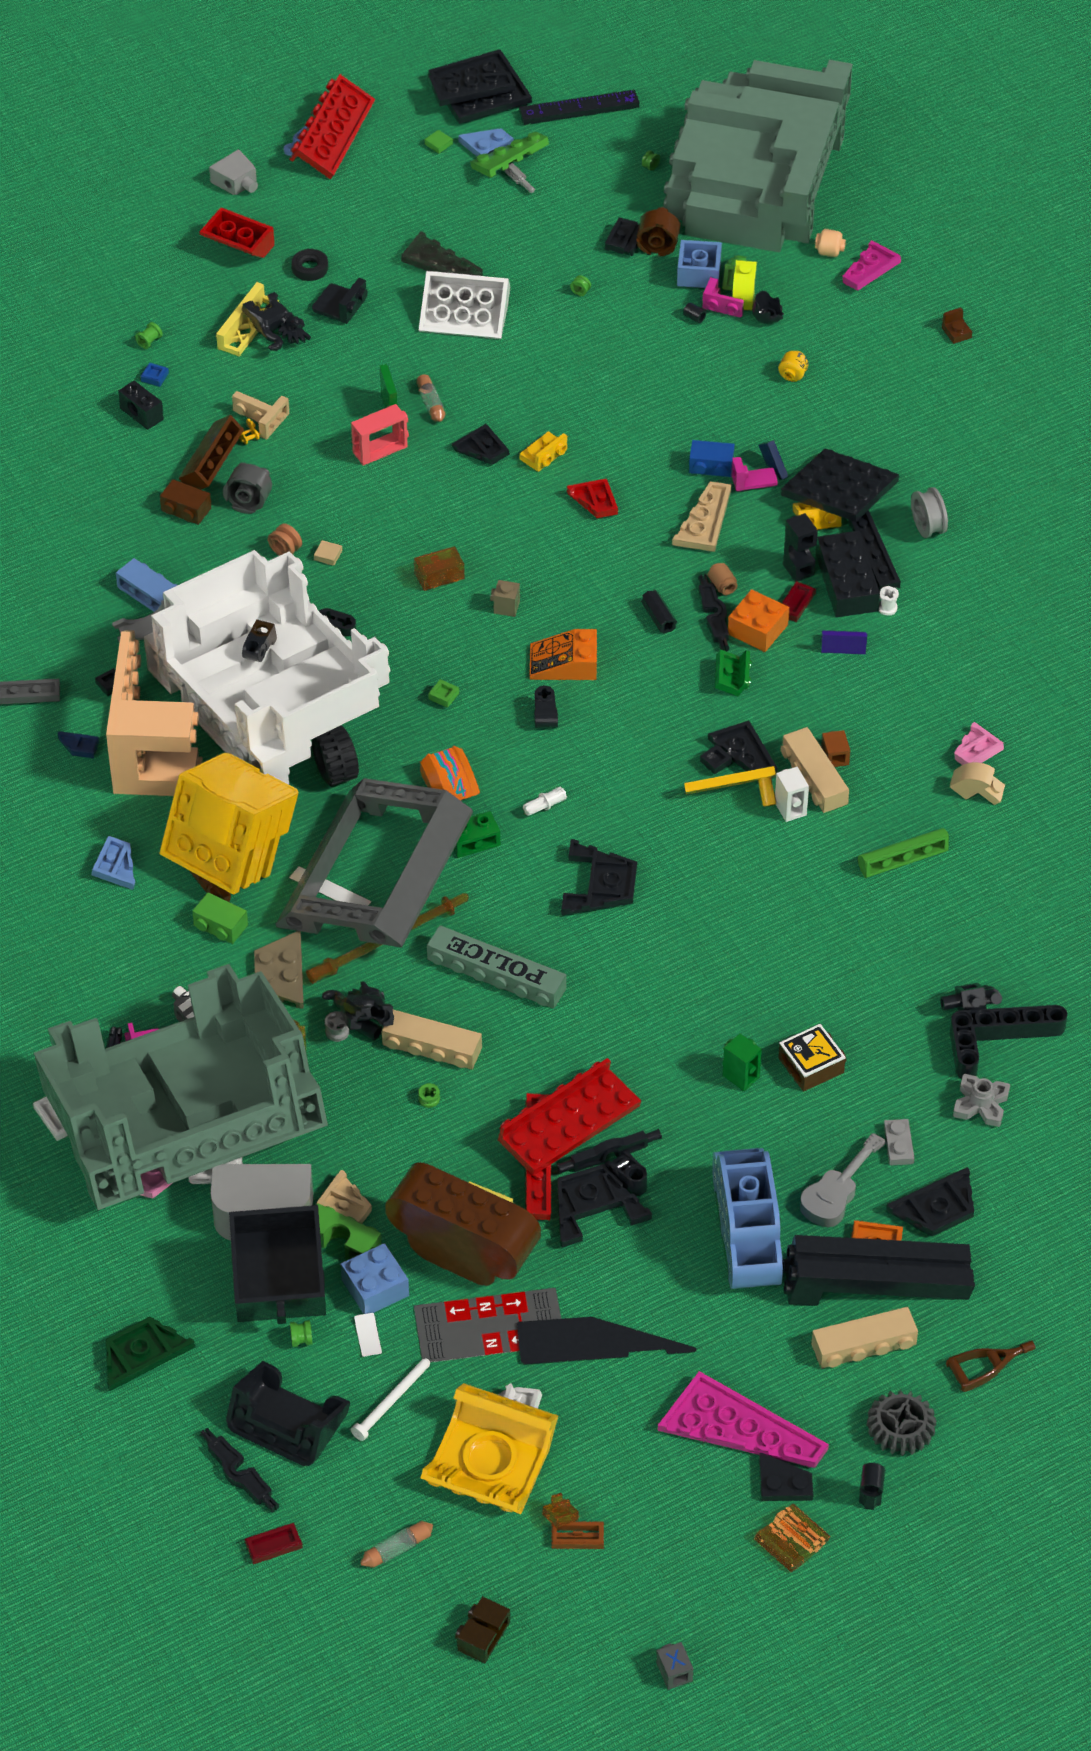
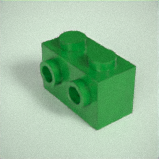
(479, 835)
(741, 1061)

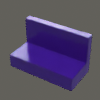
(843, 642)

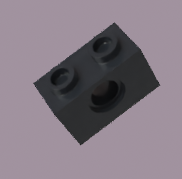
(140, 405)

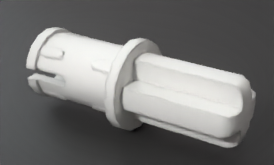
(545, 801)

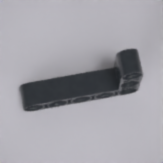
(999, 1024)

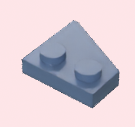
(485, 141)
(115, 863)

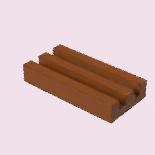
(578, 1539)

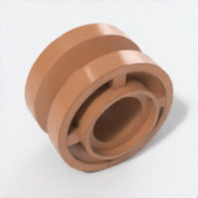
(284, 539)

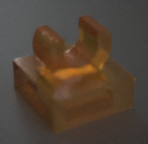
(560, 1511)

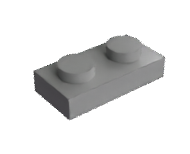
(898, 1142)

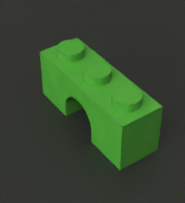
(358, 1236)

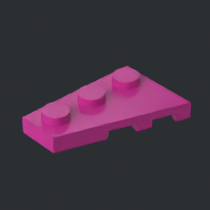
(871, 265)

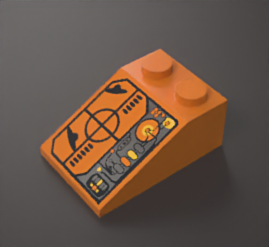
(565, 656)

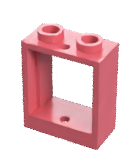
(370, 451)

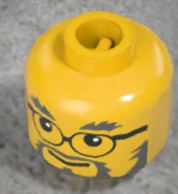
(793, 364)

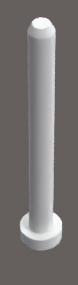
(360, 1431)

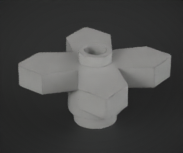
(981, 1098)

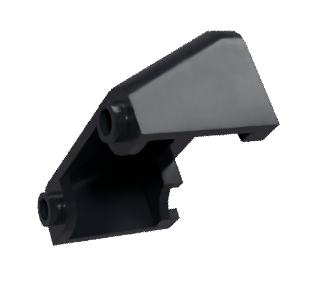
(282, 1419)

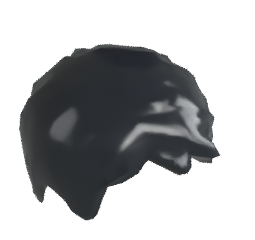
(766, 308)

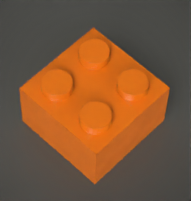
(758, 620)

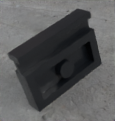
(623, 237)

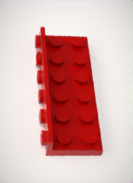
(332, 126)
(567, 1117)

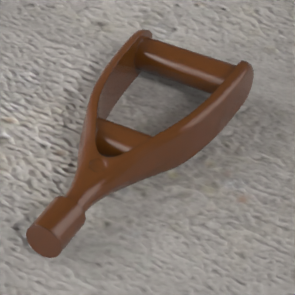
(994, 1357)

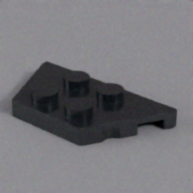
(937, 1204)

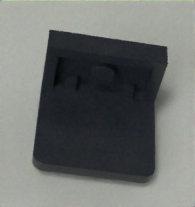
(341, 302)

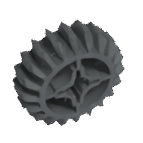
(914, 1430)

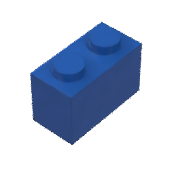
(711, 458)

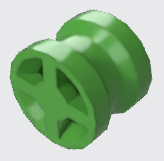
(301, 1333)

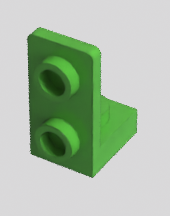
(730, 270)

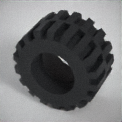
(335, 756)

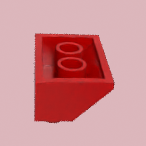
(240, 232)

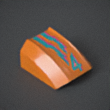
(450, 772)

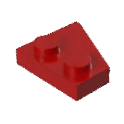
(594, 497)

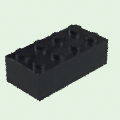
(847, 574)

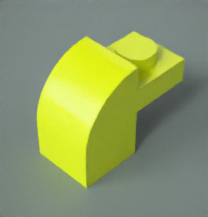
(744, 282)

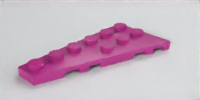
(728, 1419)

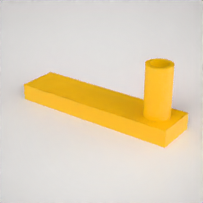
(761, 775)

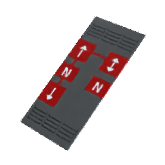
(480, 1324)

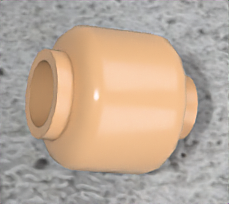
(830, 243)

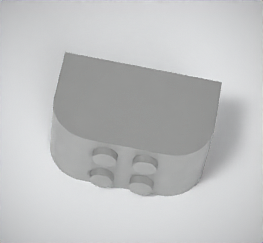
(256, 1188)

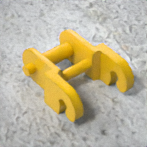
(255, 434)

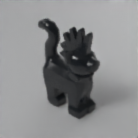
(274, 317)
(362, 1005)

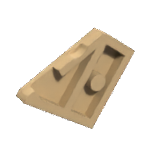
(346, 1198)

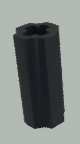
(659, 611)

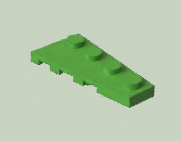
(514, 152)

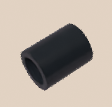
(694, 312)
(370, 1029)

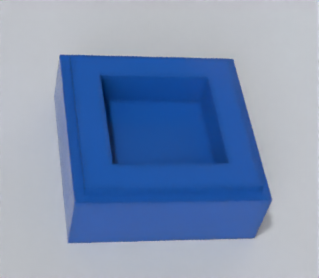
(154, 374)

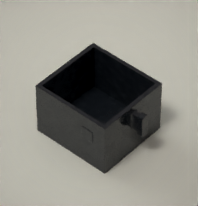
(277, 1263)

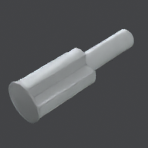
(518, 177)

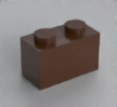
(185, 502)

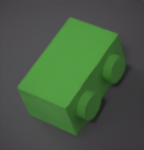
(220, 918)

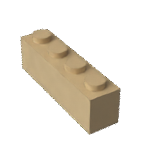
(824, 781)
(433, 1040)
(864, 1337)

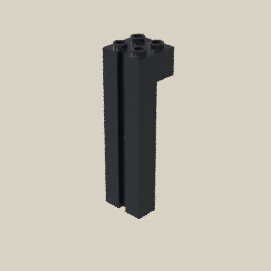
(875, 1268)

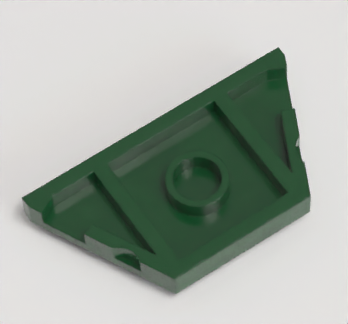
(141, 1350)

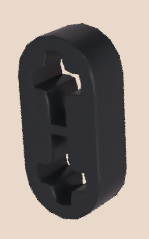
(340, 620)

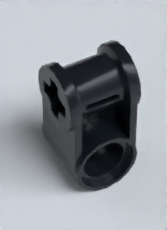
(545, 708)
(629, 1172)

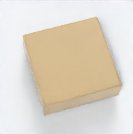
(328, 553)

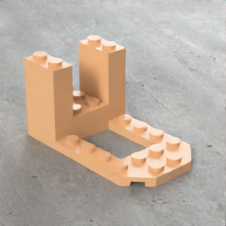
(146, 739)

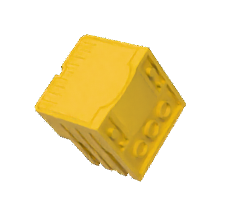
(228, 821)

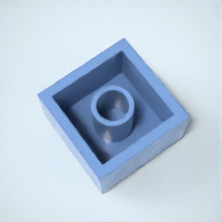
(698, 263)
(375, 1279)

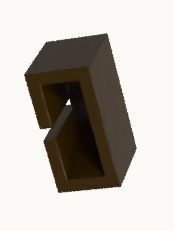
(483, 1629)

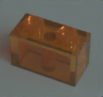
(439, 568)

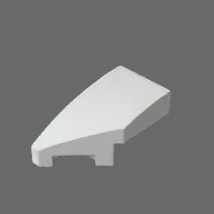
(523, 1395)

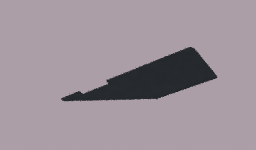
(586, 1340)

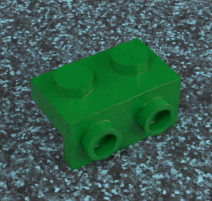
(732, 672)

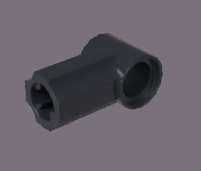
(871, 1485)

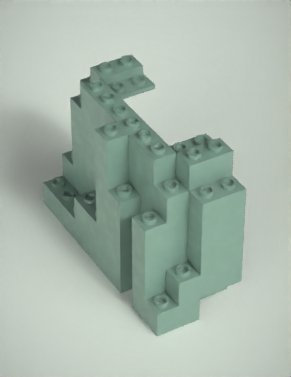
(757, 153)
(183, 1092)

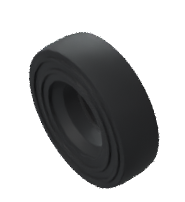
(309, 255)

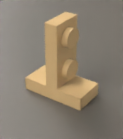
(268, 416)

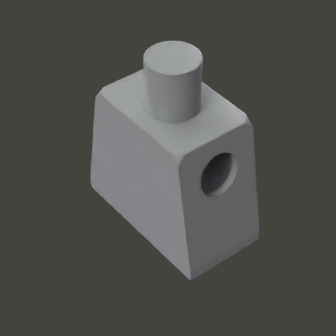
(234, 174)

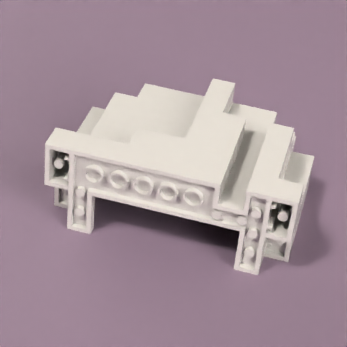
(272, 706)

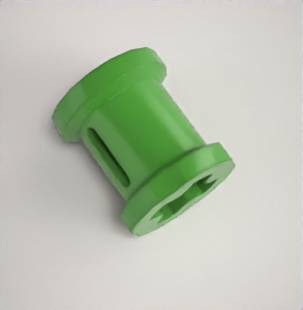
(147, 336)

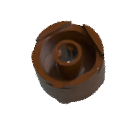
(658, 232)

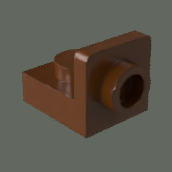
(955, 326)

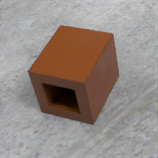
(836, 747)

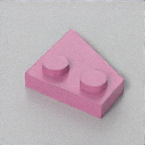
(977, 746)

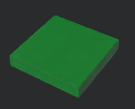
(387, 387)

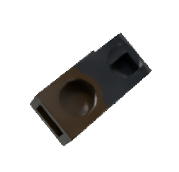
(259, 642)

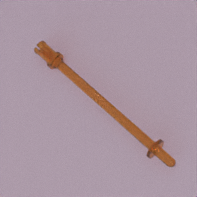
(331, 966)

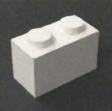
(791, 794)

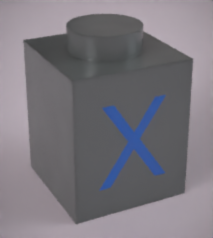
(674, 1665)

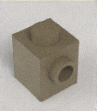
(506, 598)

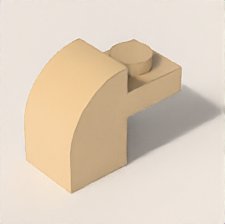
(975, 779)

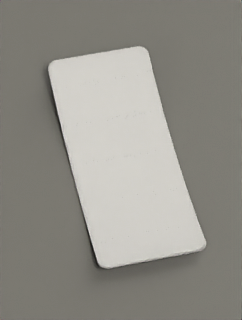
(367, 1334)

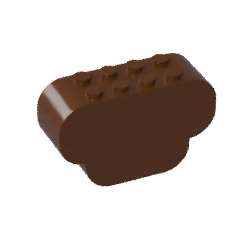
(462, 1225)

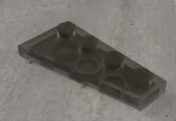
(432, 257)

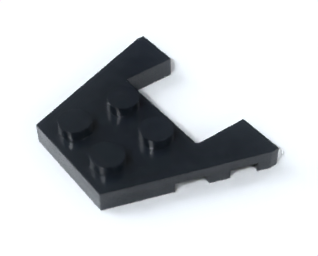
(610, 880)
(591, 1193)

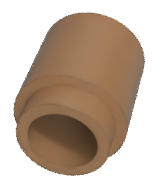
(722, 578)

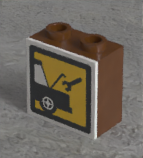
(812, 1057)

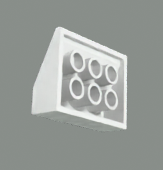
(464, 305)

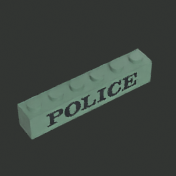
(496, 967)

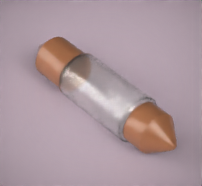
(430, 398)
(396, 1544)

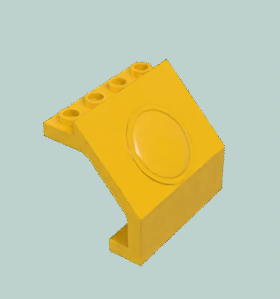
(492, 1449)

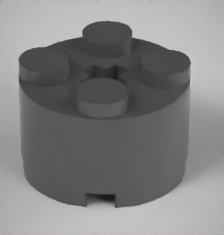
(248, 488)

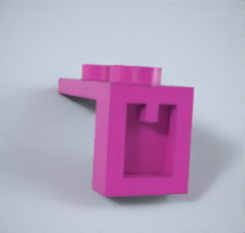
(720, 303)
(751, 479)

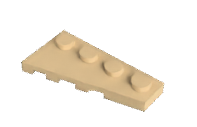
(705, 520)

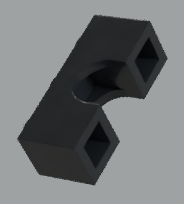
(799, 537)

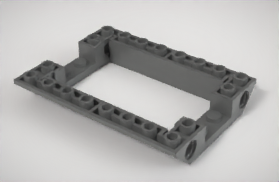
(393, 923)

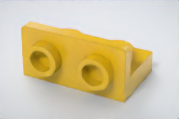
(544, 451)
(820, 518)

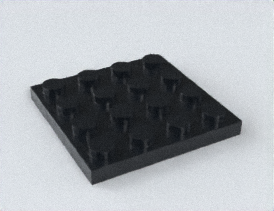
(482, 107)
(840, 484)

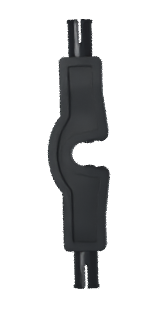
(711, 604)
(598, 1154)
(247, 1479)

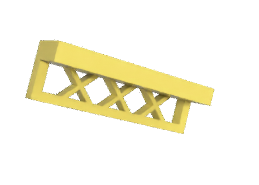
(239, 321)

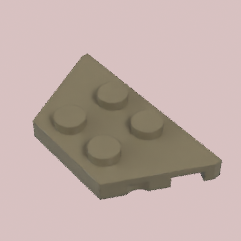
(283, 967)

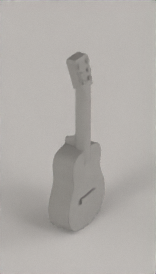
(827, 1199)

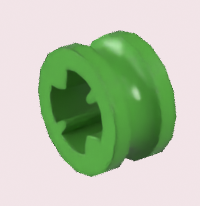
(650, 160)
(580, 285)
(429, 1101)

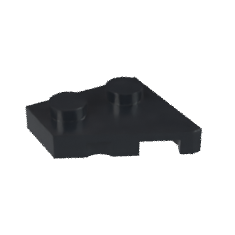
(482, 445)
(783, 1481)

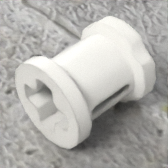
(888, 598)

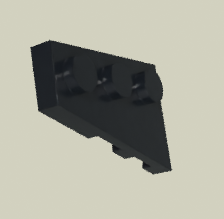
(743, 746)

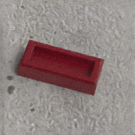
(798, 600)
(273, 1543)

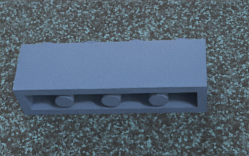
(143, 584)

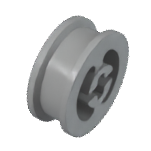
(929, 512)

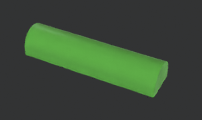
(904, 852)

